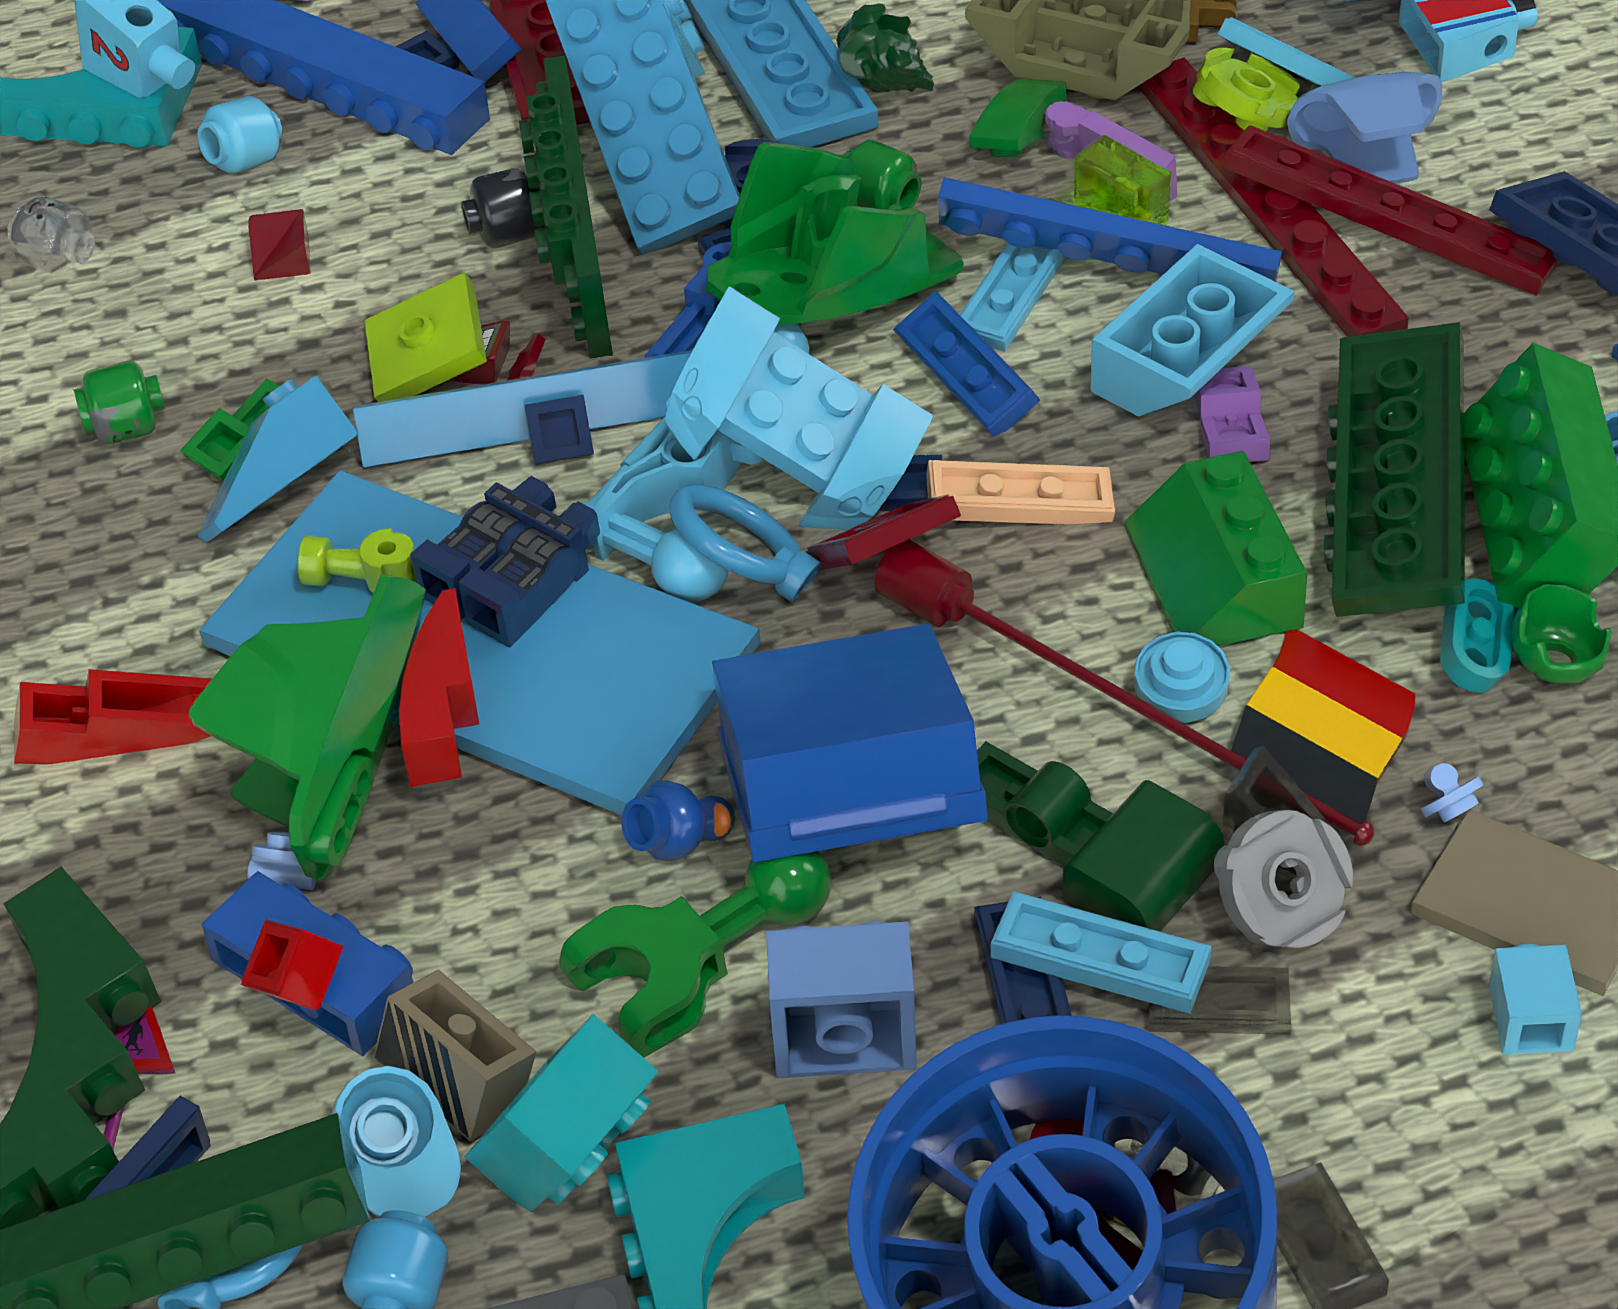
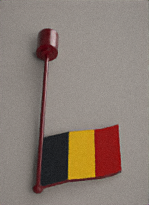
(1313, 712)

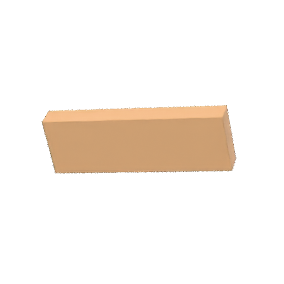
(1024, 491)

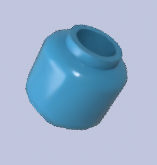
(396, 1263)

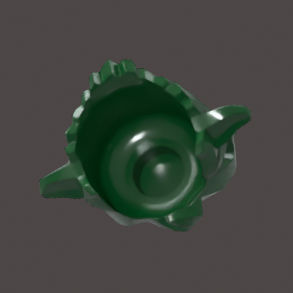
(881, 51)

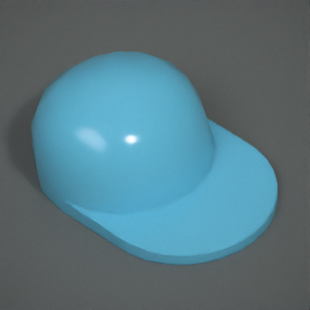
(399, 1141)

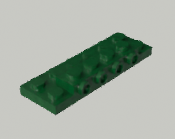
(564, 204)
(1397, 472)

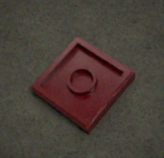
(884, 531)

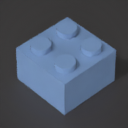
(841, 999)

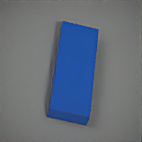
(471, 34)
(966, 364)

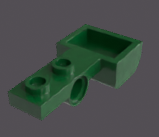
(1117, 864)

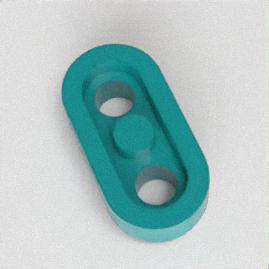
(1477, 638)

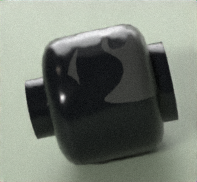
(500, 208)

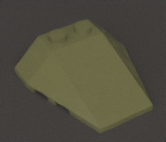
(1090, 44)

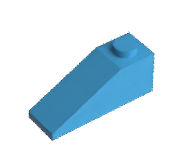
(280, 447)

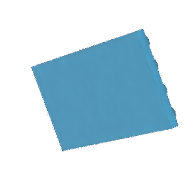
(581, 701)

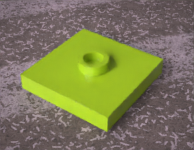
(425, 340)

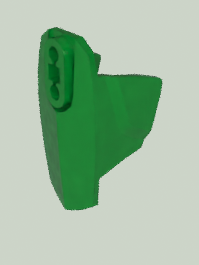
(812, 250)
(315, 717)

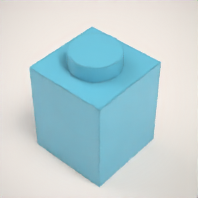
(1534, 999)

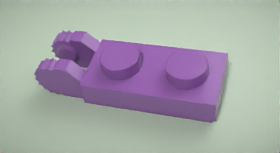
(1079, 128)

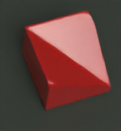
(291, 964)

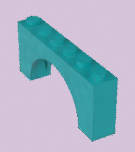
(93, 110)
(697, 1194)

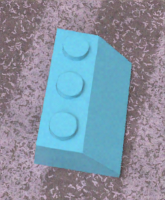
(1182, 331)

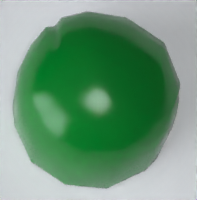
(1562, 622)

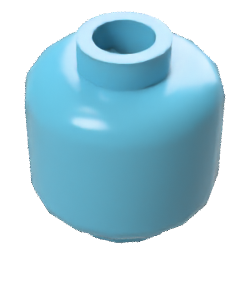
(239, 134)

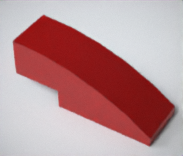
(436, 695)
(104, 717)

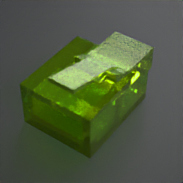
(1121, 182)

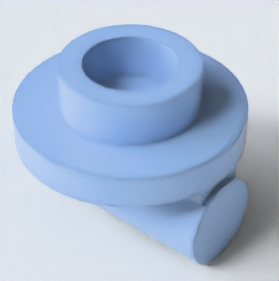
(1452, 797)
(278, 862)

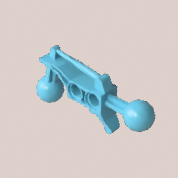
(644, 491)

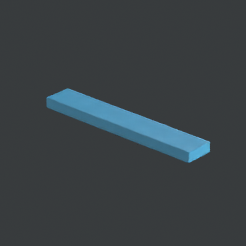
(496, 411)

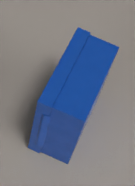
(847, 742)

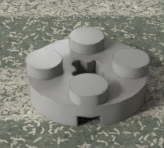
(1248, 879)

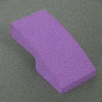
(1232, 416)

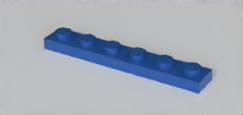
(1085, 232)

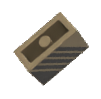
(455, 1048)

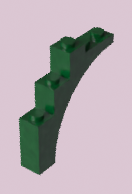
(77, 1066)

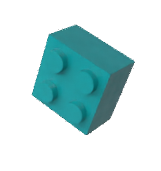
(565, 1117)

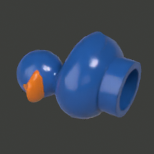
(672, 820)

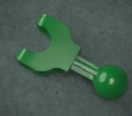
(684, 951)

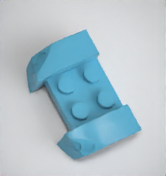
(794, 414)

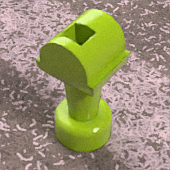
(379, 554)

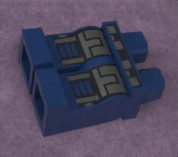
(509, 558)

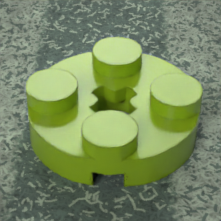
(1250, 90)

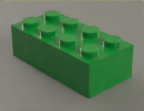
(1544, 476)

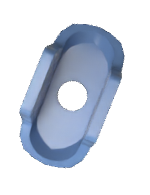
(1369, 121)

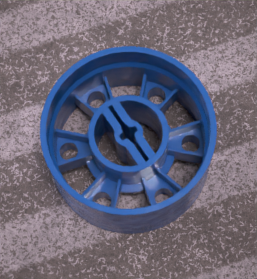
(1046, 1187)

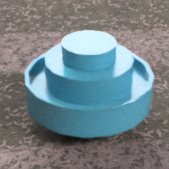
(1182, 675)

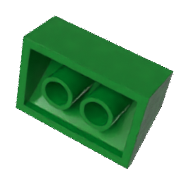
(1219, 553)

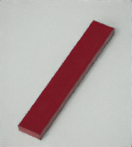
(1391, 209)

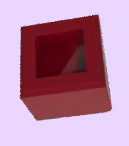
(279, 244)

